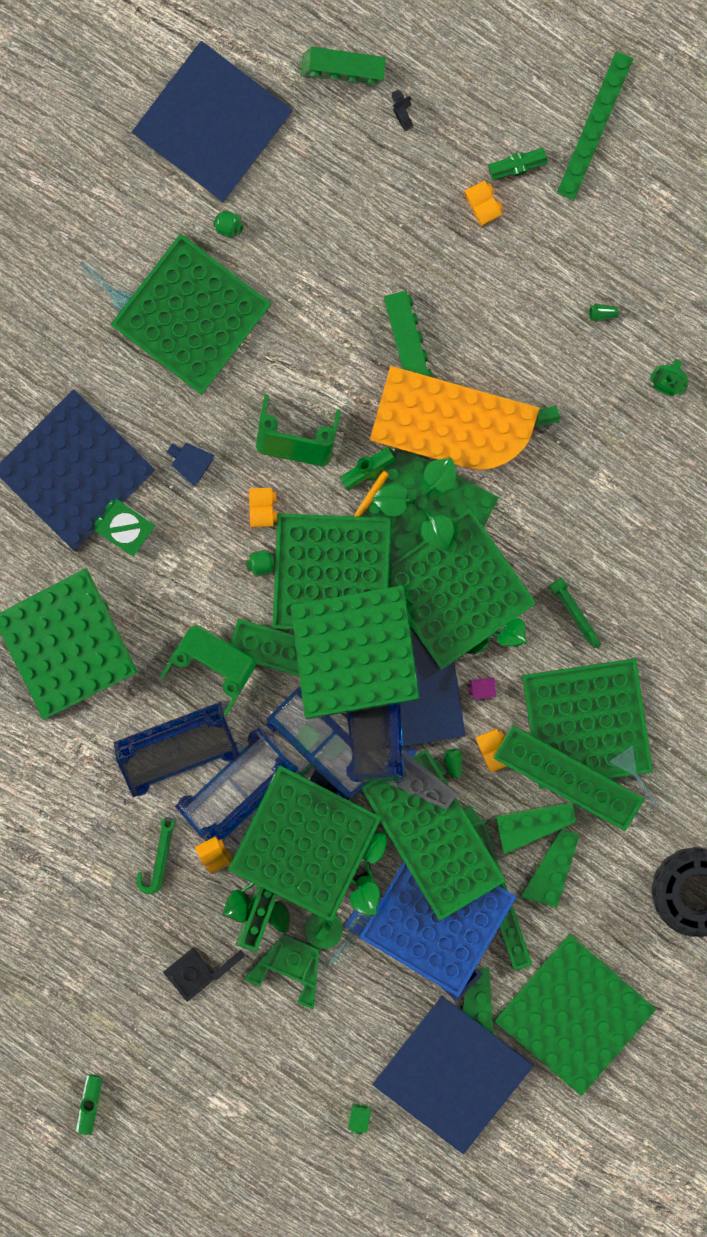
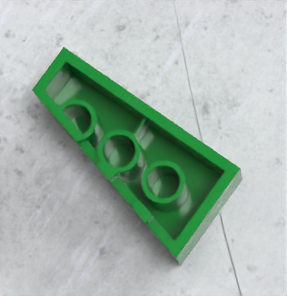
(343, 66)
(530, 824)

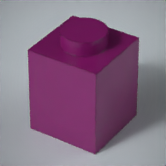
(482, 688)

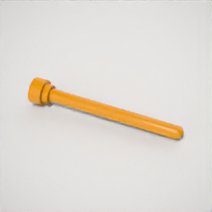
(368, 499)

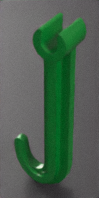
(559, 588)
(160, 861)

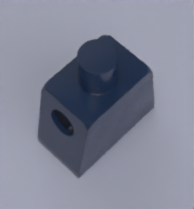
(190, 461)

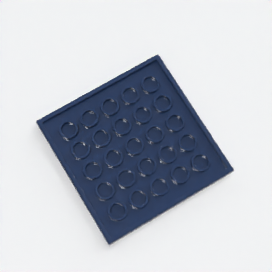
(212, 121)
(439, 709)
(452, 1074)

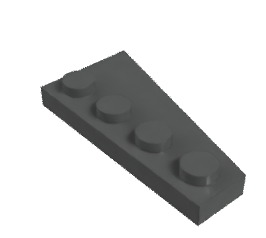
(424, 783)

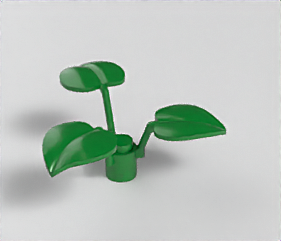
(393, 500)
(511, 635)
(367, 896)
(238, 909)

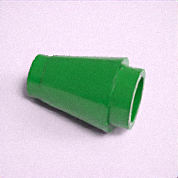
(602, 312)
(453, 761)

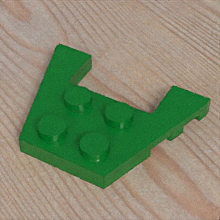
(293, 960)

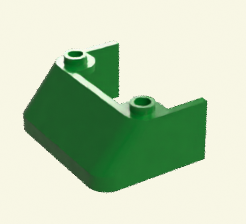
(295, 448)
(218, 656)

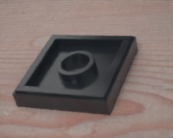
(225, 965)
(189, 974)

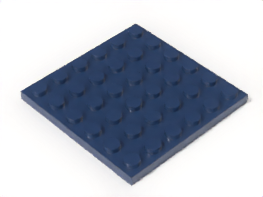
(73, 469)

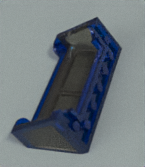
(376, 745)
(175, 747)

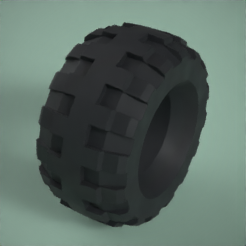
(666, 890)

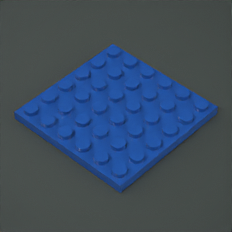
(435, 949)

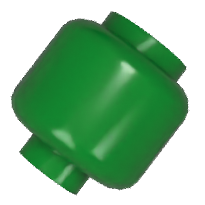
(228, 224)
(260, 563)

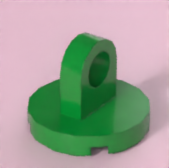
(670, 379)
(322, 932)

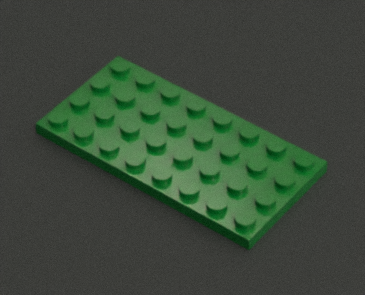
(435, 844)

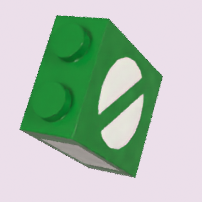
(123, 526)

